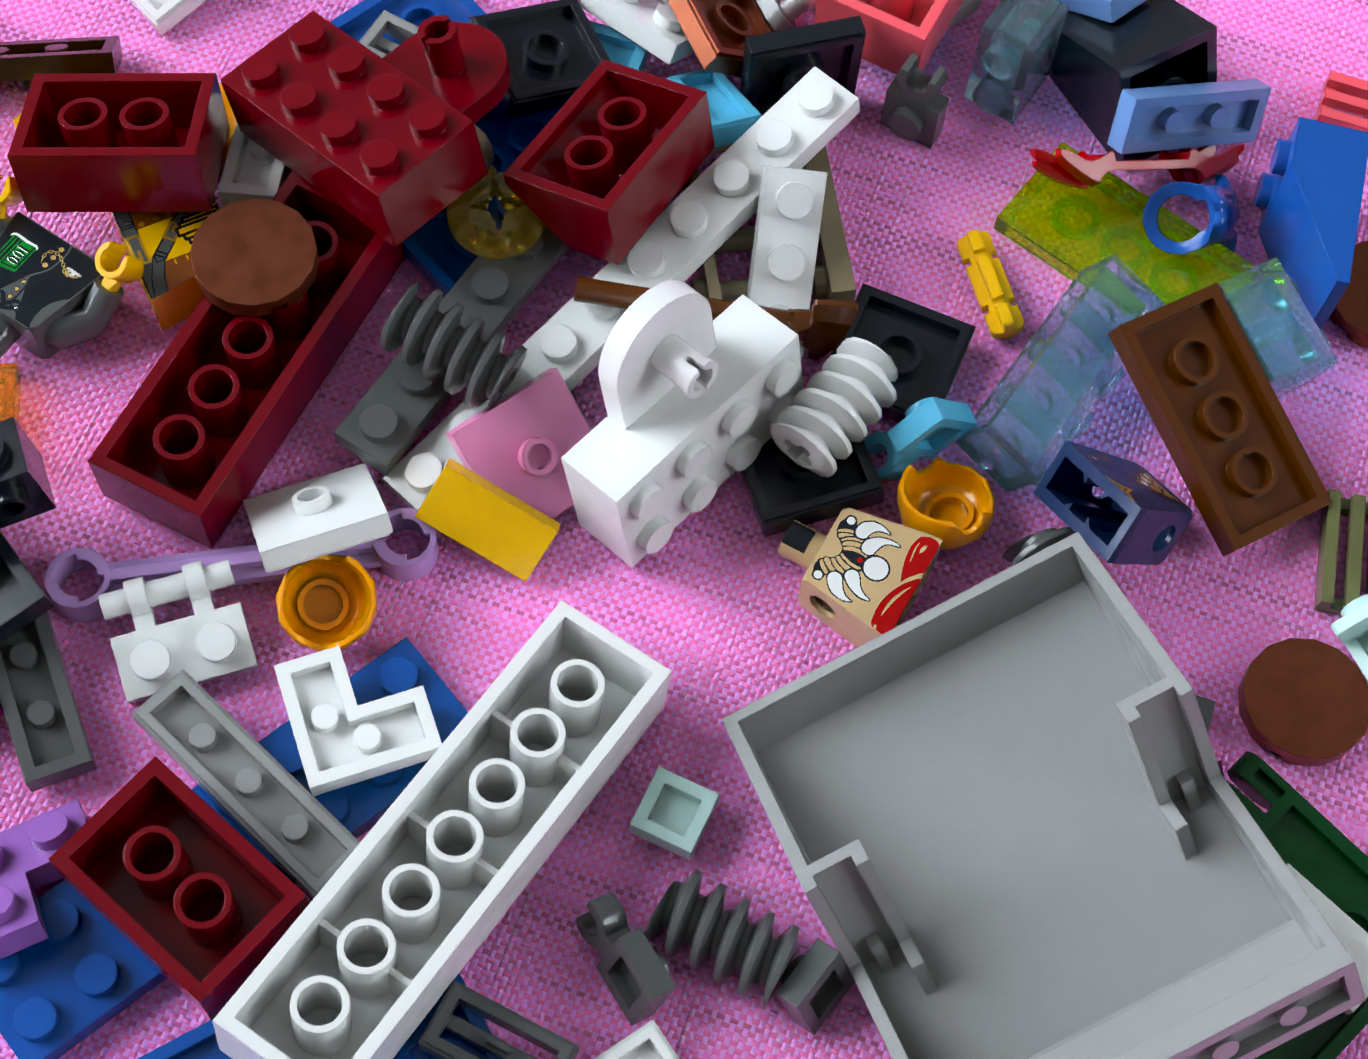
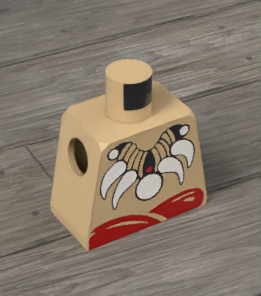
(861, 572)

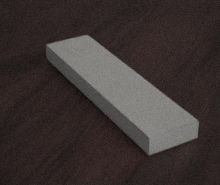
(246, 782)

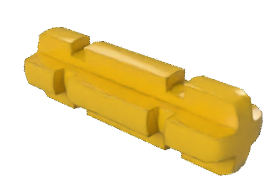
(990, 285)

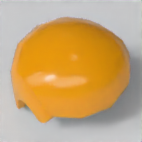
(946, 502)
(327, 602)

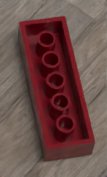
(240, 382)

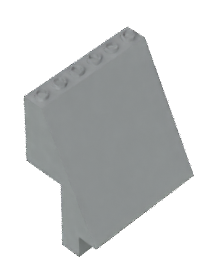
(1037, 836)

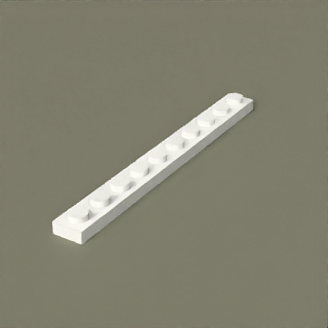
(669, 250)

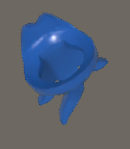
(1223, 212)

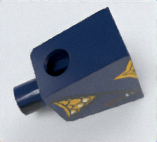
(1131, 521)

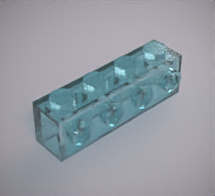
(1058, 376)

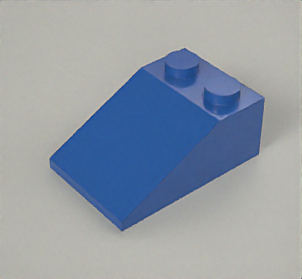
(1314, 209)

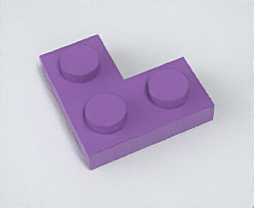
(27, 868)

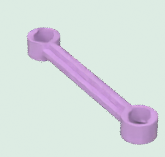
(244, 562)

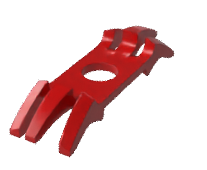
(1085, 169)

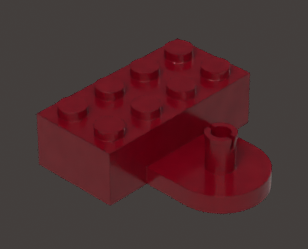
(372, 131)

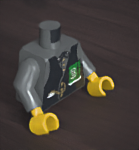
(50, 288)

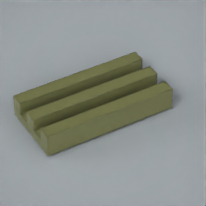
(1357, 510)

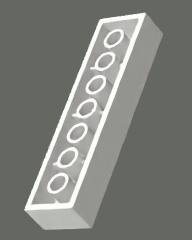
(450, 851)

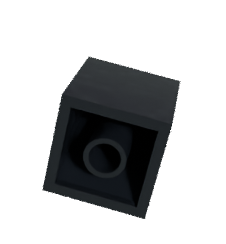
(1144, 48)

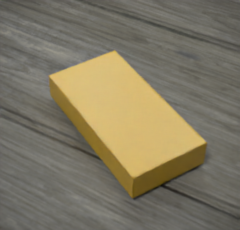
(487, 520)

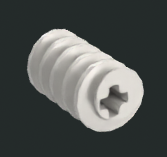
(836, 406)

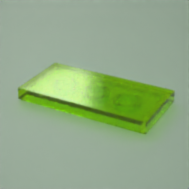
(1085, 225)

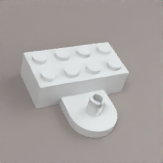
(683, 413)

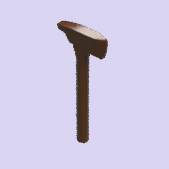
(817, 328)

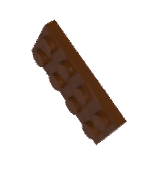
(1219, 418)

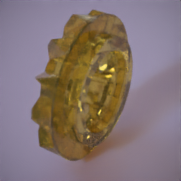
(476, 229)

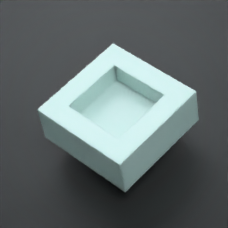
(674, 813)

